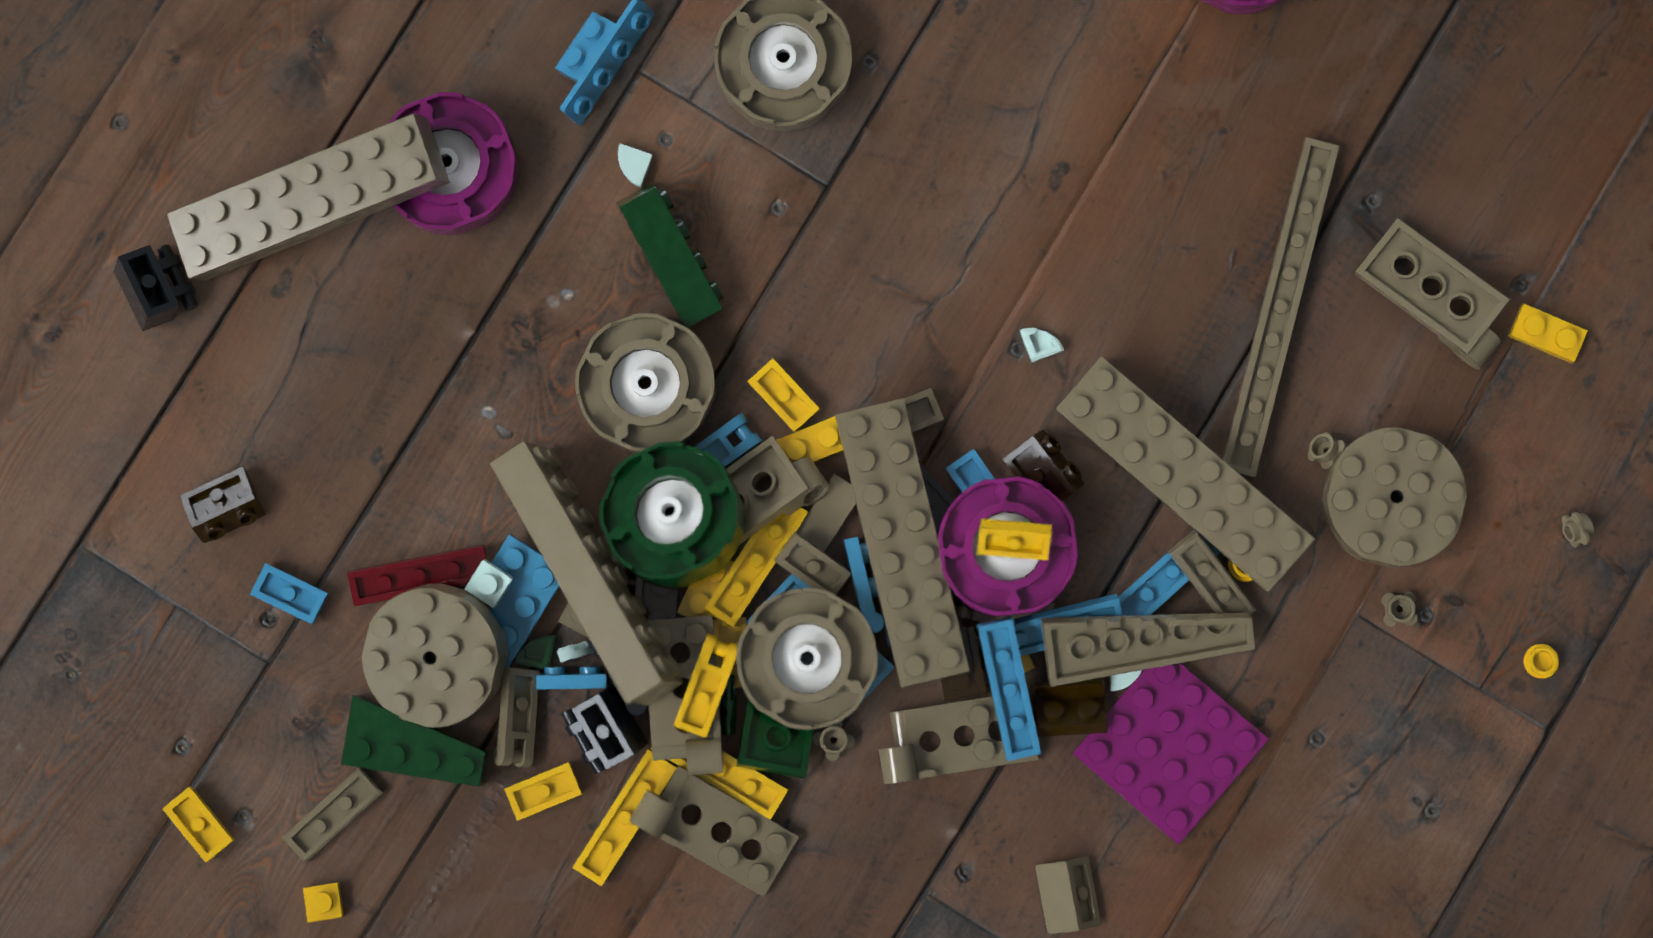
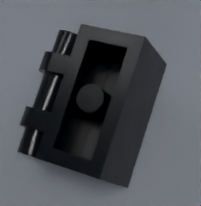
(148, 289)
(604, 729)

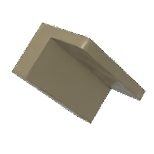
(1068, 895)

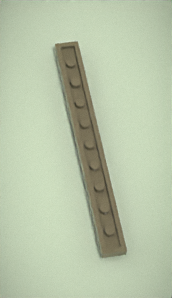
(1280, 306)

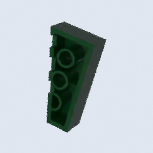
(670, 255)
(388, 744)

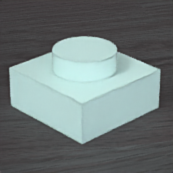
(489, 583)

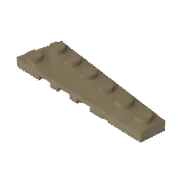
(1117, 645)

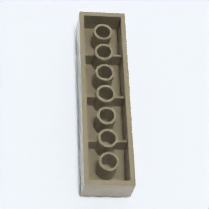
(308, 197)
(1185, 474)
(901, 542)
(587, 573)

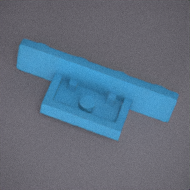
(598, 55)

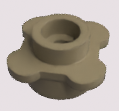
(1319, 446)
(1577, 529)
(1407, 615)
(833, 750)

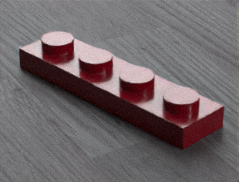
(394, 578)

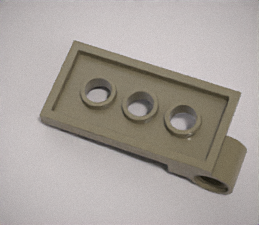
(1466, 334)
(790, 489)
(702, 753)
(910, 762)
(663, 819)

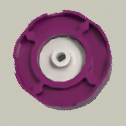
(481, 168)
(998, 583)

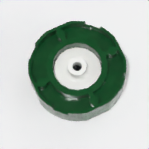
(672, 514)

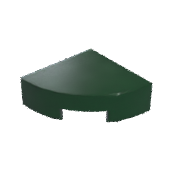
(537, 652)

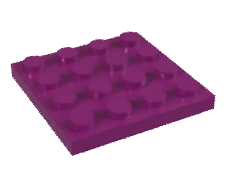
(1171, 748)

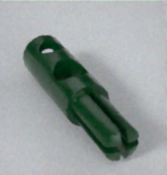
(728, 708)

